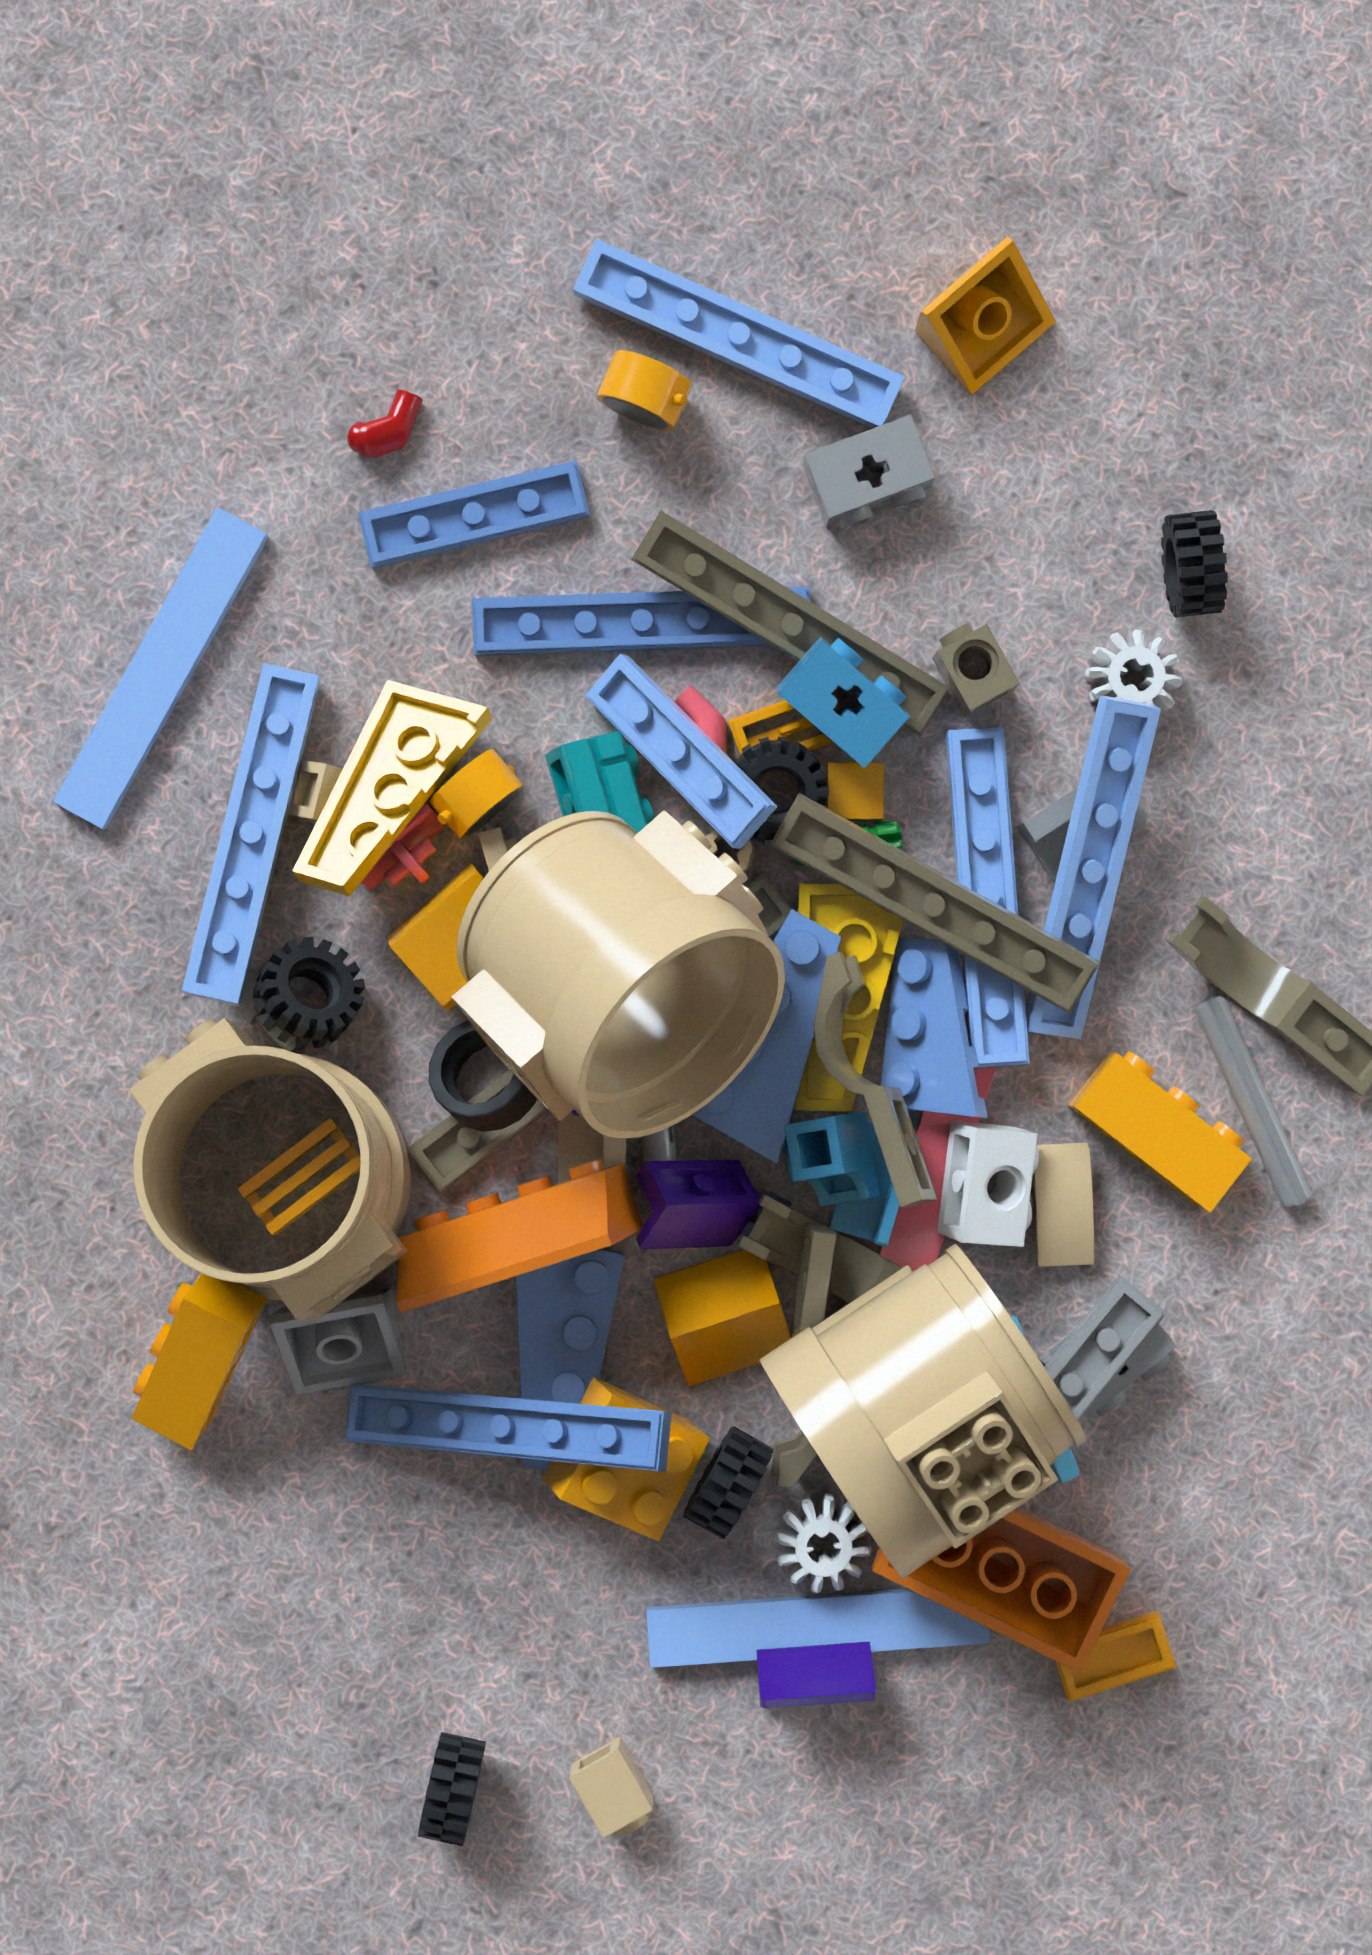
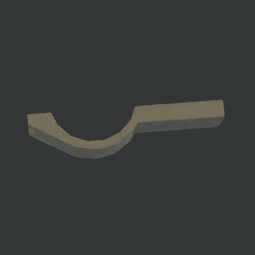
(1277, 996)
(885, 1104)
(779, 1239)
(796, 1453)

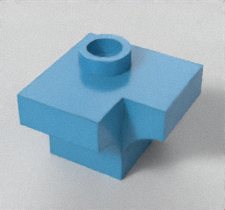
(833, 1157)

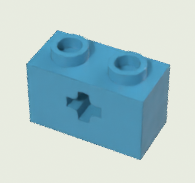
(856, 731)

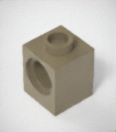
(969, 693)

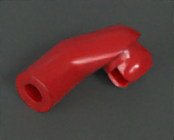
(386, 433)

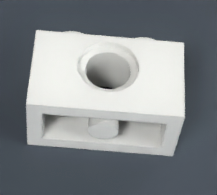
(972, 1158)

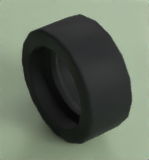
(444, 1069)

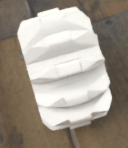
(1137, 659)
(823, 1563)

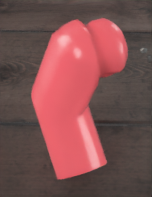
(705, 716)

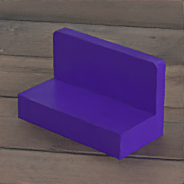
(695, 1203)
(815, 1675)

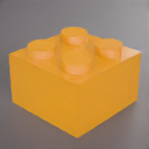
(625, 1495)

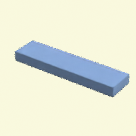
(681, 751)

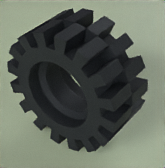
(1194, 563)
(785, 756)
(325, 970)
(728, 1482)
(451, 1789)

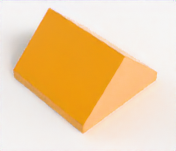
(985, 317)
(430, 934)
(721, 1315)

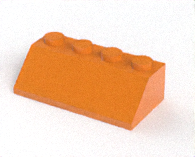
(516, 1234)
(1025, 1584)

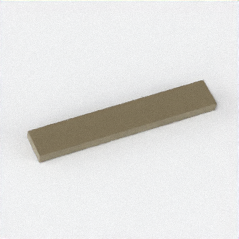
(776, 611)
(934, 903)

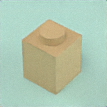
(612, 1789)

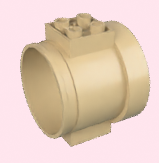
(619, 970)
(183, 1088)
(926, 1408)

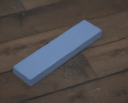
(473, 515)

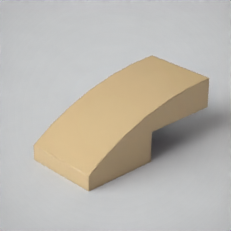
(1063, 1205)

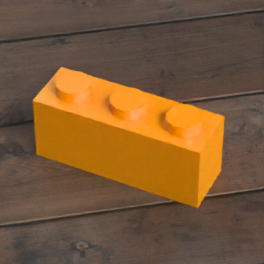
(1161, 1129)
(196, 1357)

